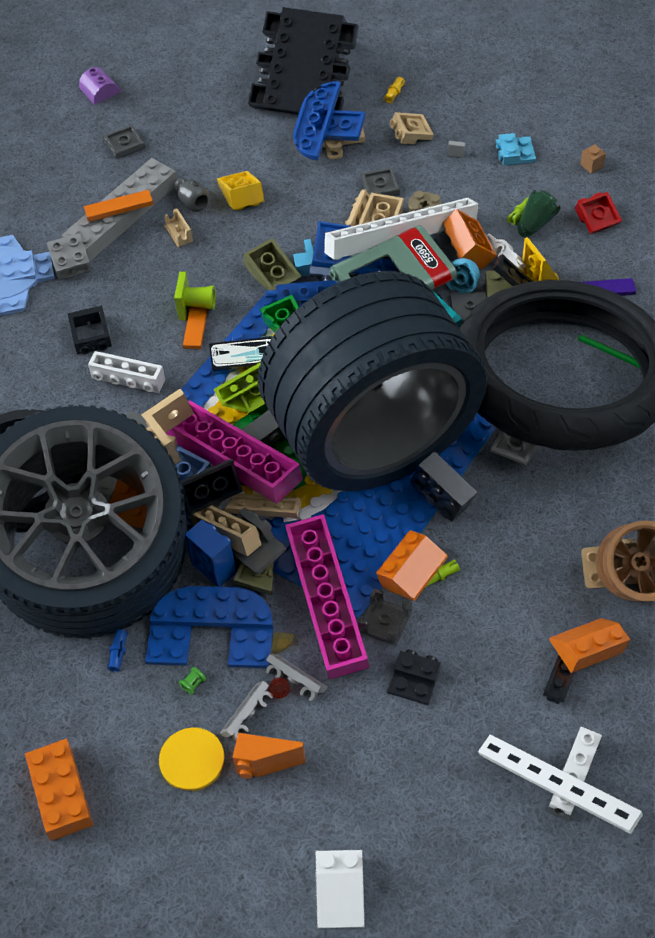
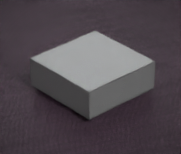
(456, 149)

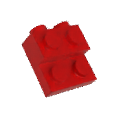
(597, 212)

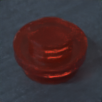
(279, 687)

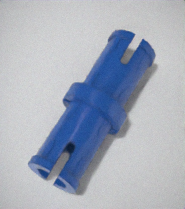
(117, 650)

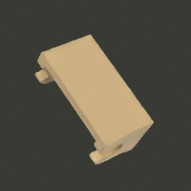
(178, 229)

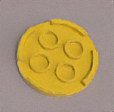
(191, 759)

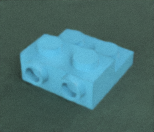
(515, 150)

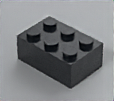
(443, 486)

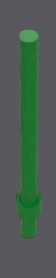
(608, 350)

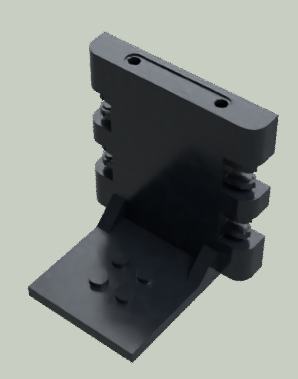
(302, 58)

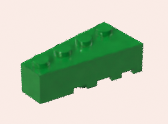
(277, 312)

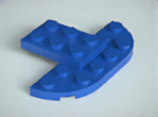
(320, 121)

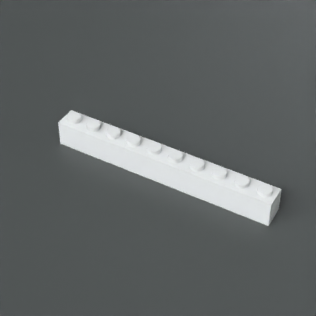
(364, 236)

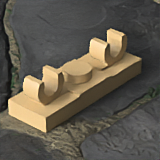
(358, 208)

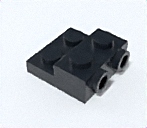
(414, 677)

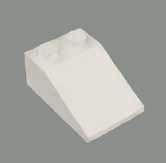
(339, 889)

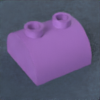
(97, 85)

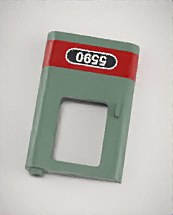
(410, 251)

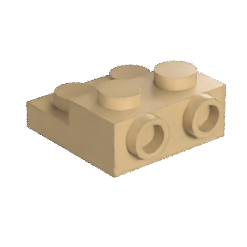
(410, 127)

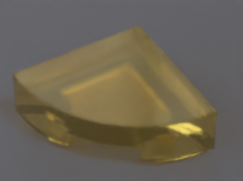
(281, 641)

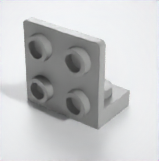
(69, 256)

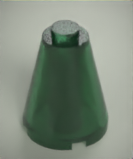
(538, 211)

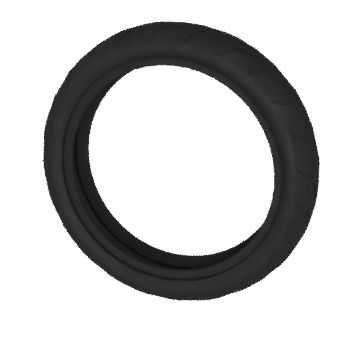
(553, 425)

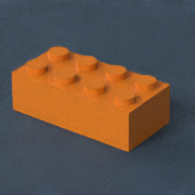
(58, 789)

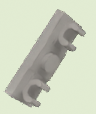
(295, 675)
(246, 710)

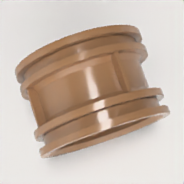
(614, 578)

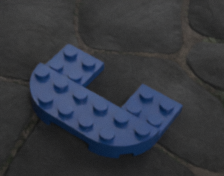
(211, 607)

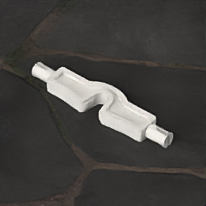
(502, 247)

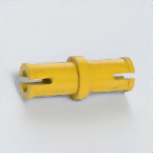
(394, 90)

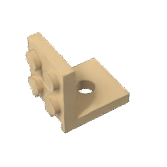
(161, 420)

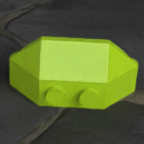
(241, 391)

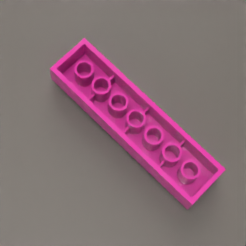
(255, 462)
(327, 597)

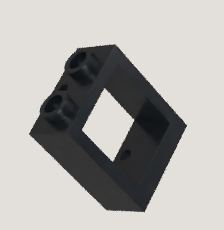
(88, 317)

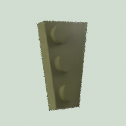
(259, 582)

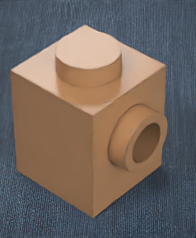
(593, 158)

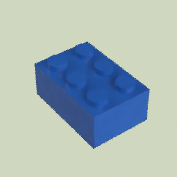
(211, 552)

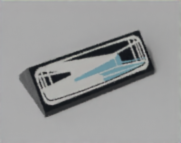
(237, 353)

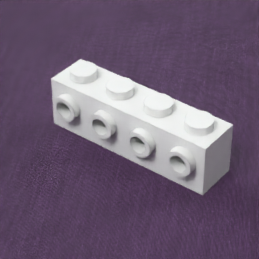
(126, 372)

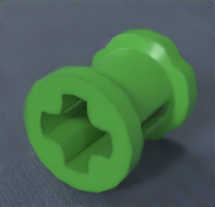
(193, 679)

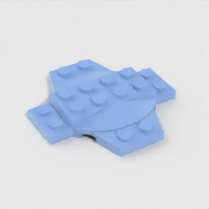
(19, 273)

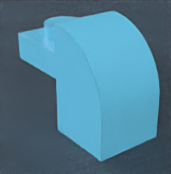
(303, 261)

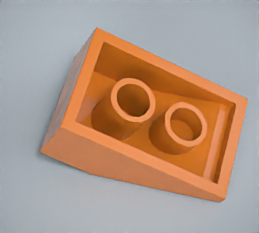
(265, 755)

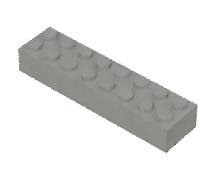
(102, 232)

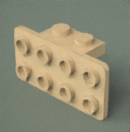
(589, 564)

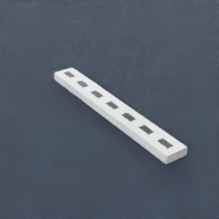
(561, 784)

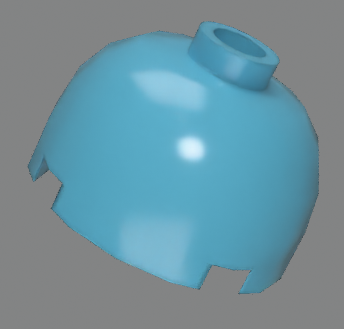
(467, 276)

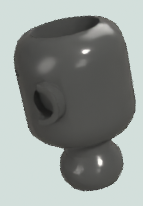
(192, 194)

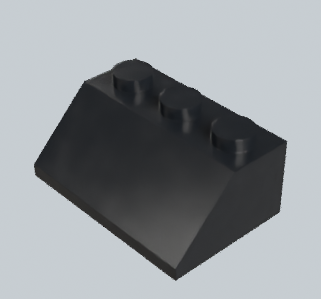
(210, 487)

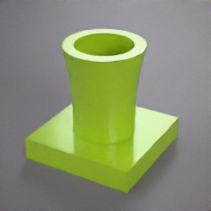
(192, 296)

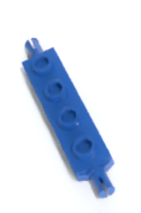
(300, 291)

